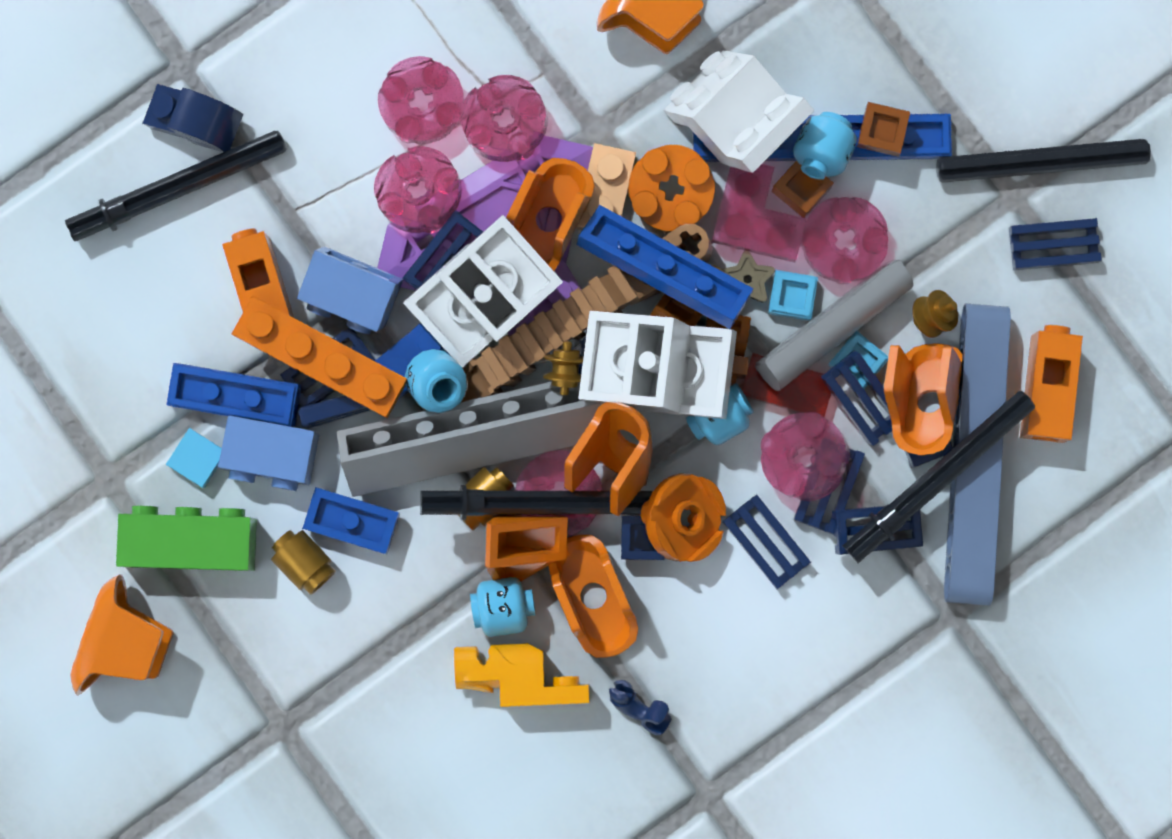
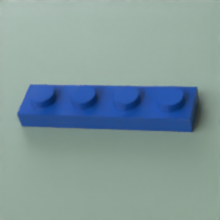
(664, 266)

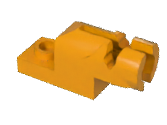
(518, 674)

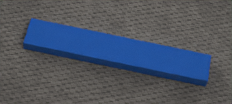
(925, 138)

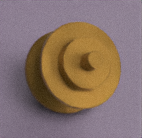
(935, 313)
(565, 368)

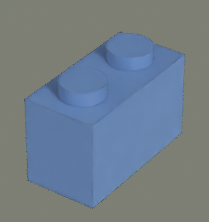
(349, 290)
(268, 451)

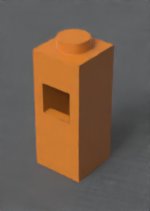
(256, 270)
(1052, 384)

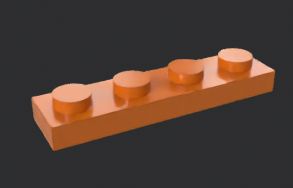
(319, 357)

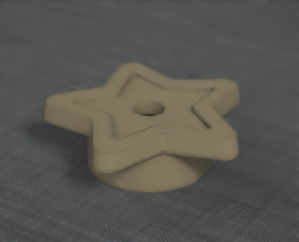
(759, 273)

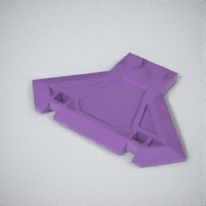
(483, 200)

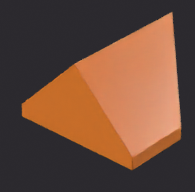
(524, 544)

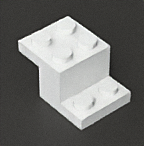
(737, 109)
(483, 291)
(657, 364)

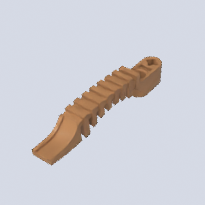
(566, 321)

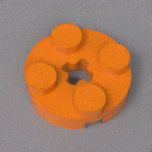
(658, 166)
(664, 511)

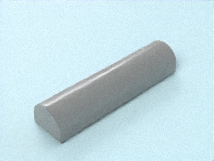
(834, 324)

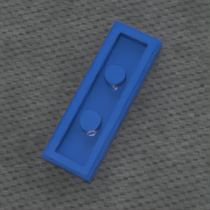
(233, 394)

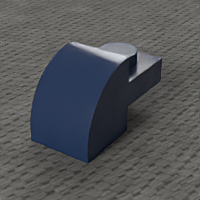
(193, 117)

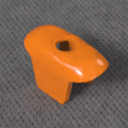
(656, 21)
(556, 185)
(907, 379)
(605, 444)
(601, 630)
(119, 640)

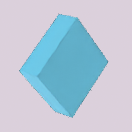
(792, 295)
(871, 354)
(195, 458)

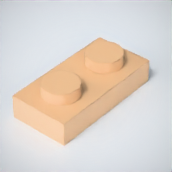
(611, 175)

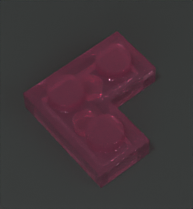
(748, 225)

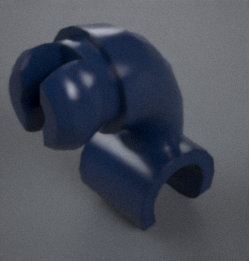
(653, 718)

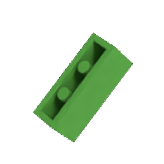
(186, 539)

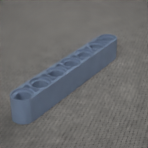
(976, 491)

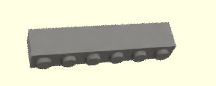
(462, 439)

